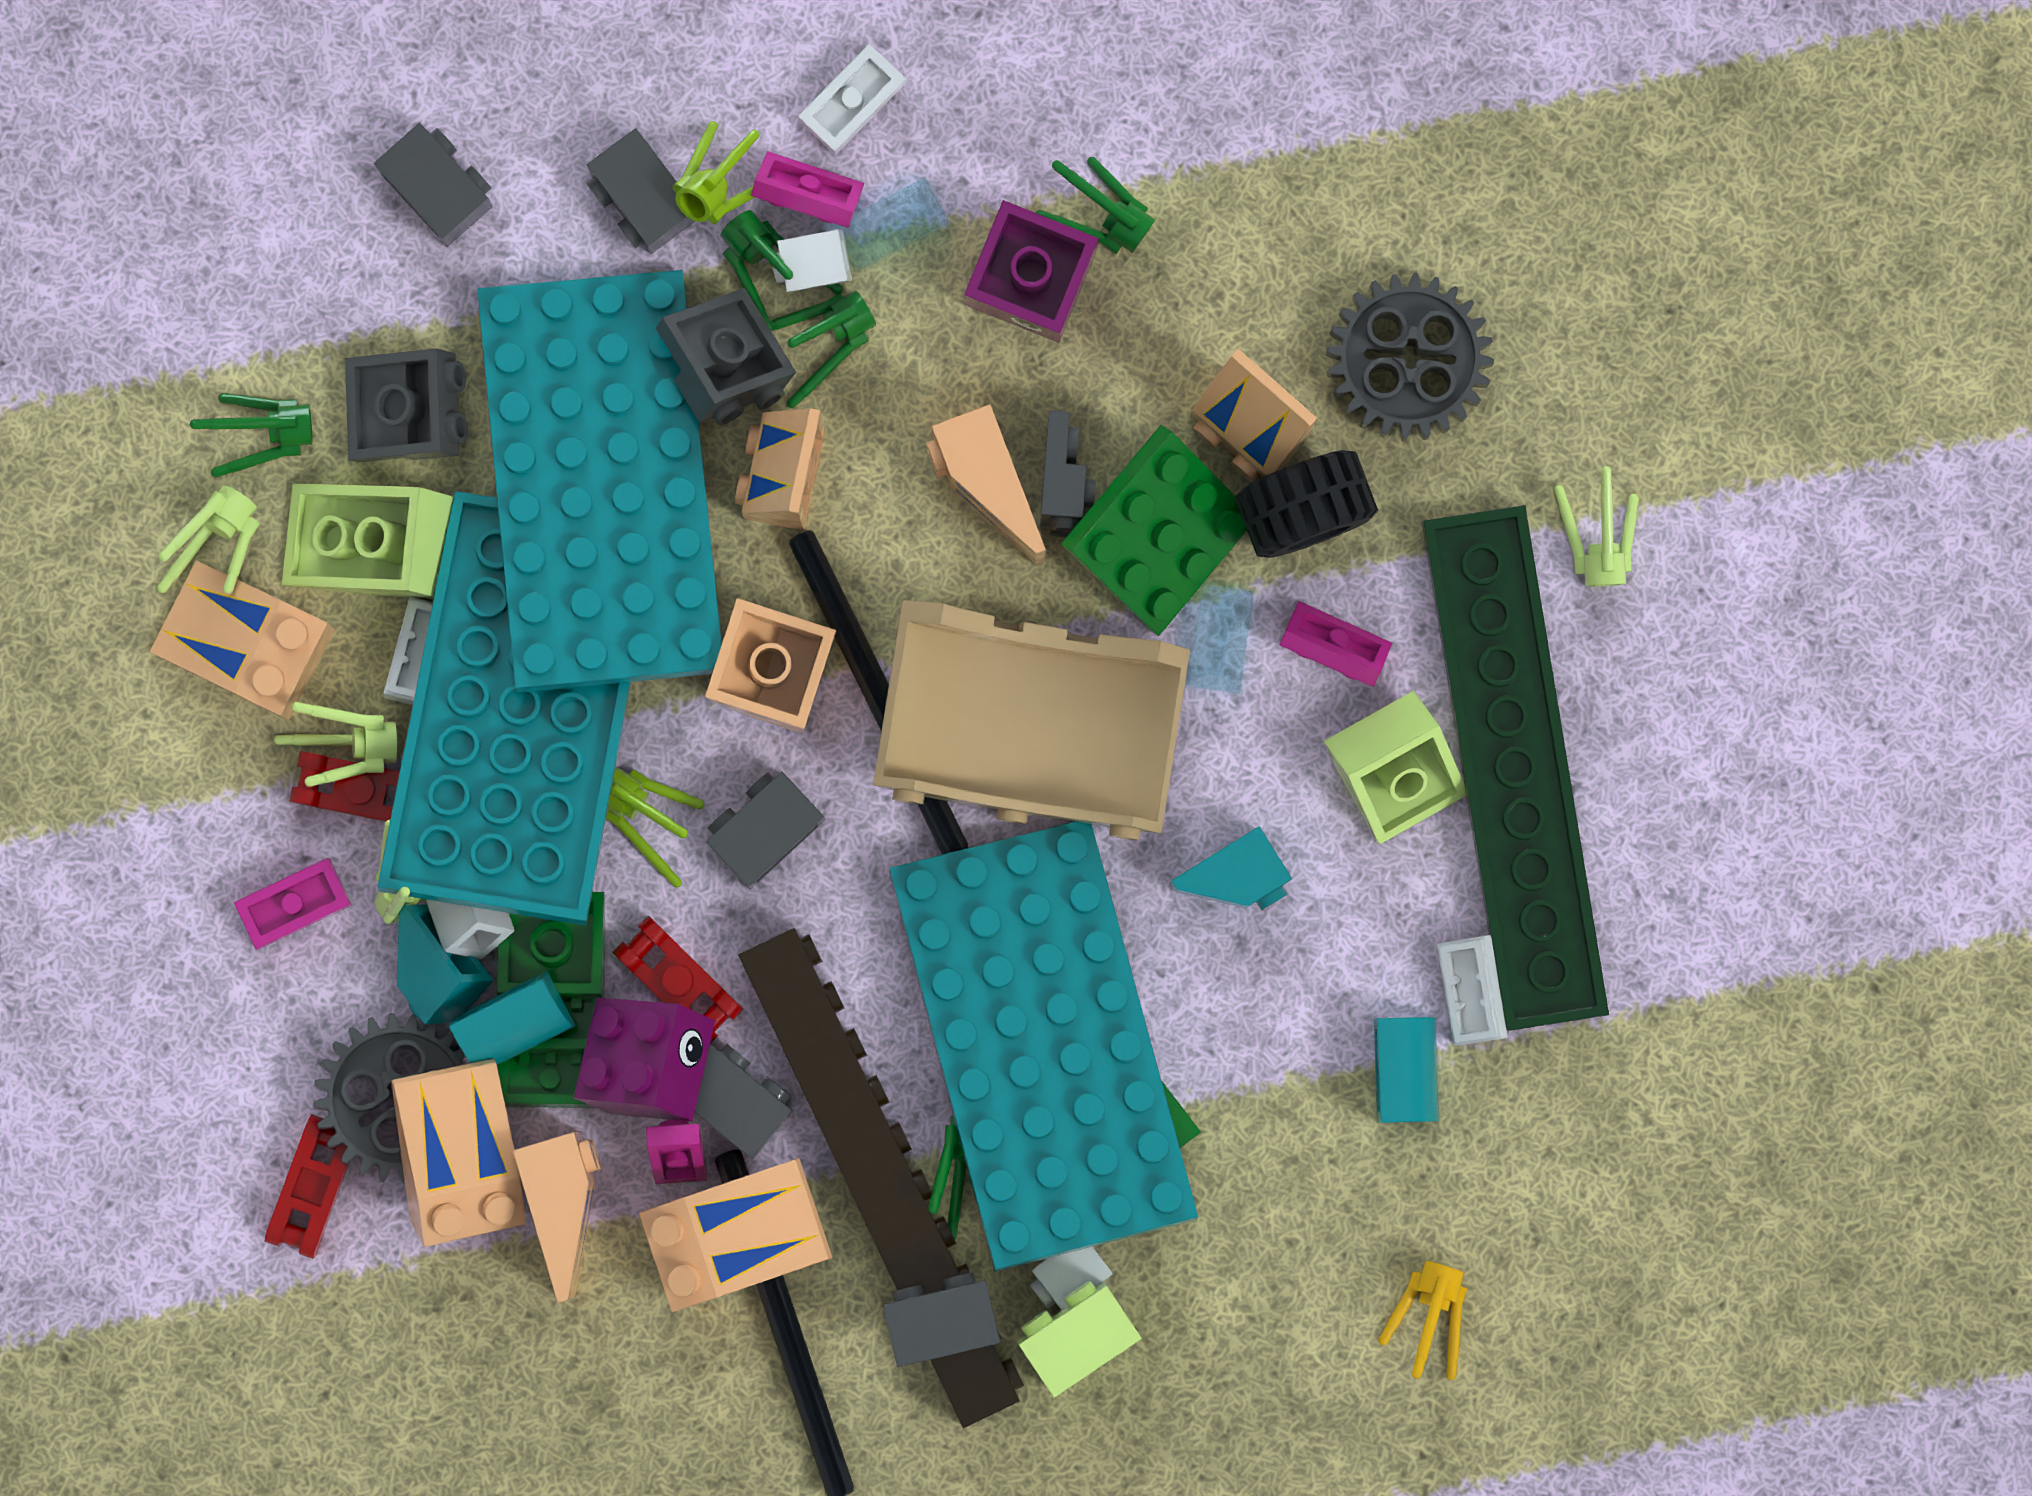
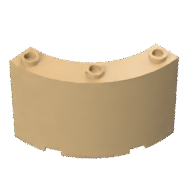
(1031, 720)

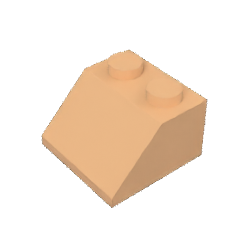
(770, 665)

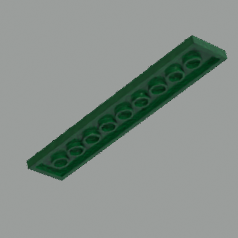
(1515, 767)

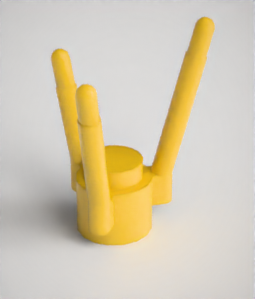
(1438, 1288)

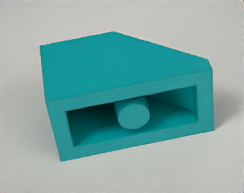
(1238, 874)
(433, 980)

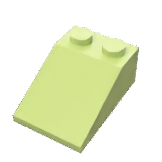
(366, 539)

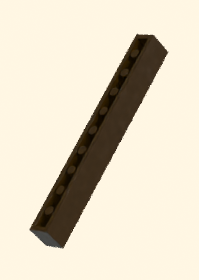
(870, 1153)

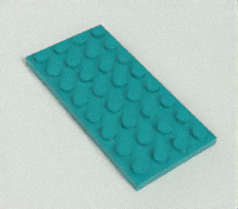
(597, 484)
(496, 785)
(1042, 1045)

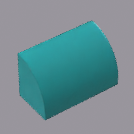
(512, 1021)
(1406, 1069)

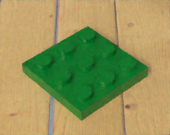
(1158, 530)

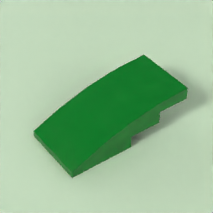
(576, 964)

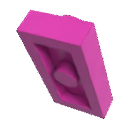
(807, 189)
(1335, 644)
(292, 903)
(676, 1152)

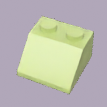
(1396, 766)
(1078, 1337)

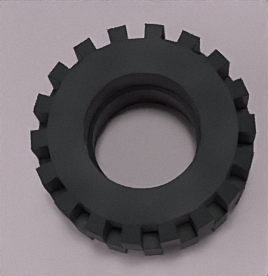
(1306, 503)

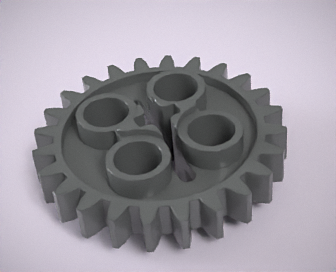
(1408, 403)
(370, 1060)

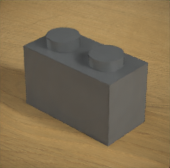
(434, 183)
(640, 190)
(764, 828)
(738, 1103)
(940, 1321)

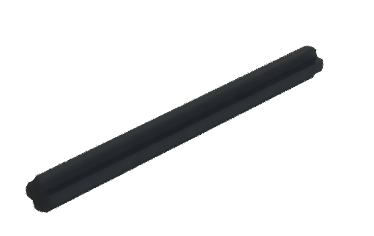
(865, 668)
(797, 1362)

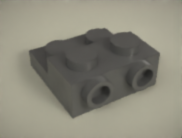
(725, 357)
(404, 405)
(1065, 488)

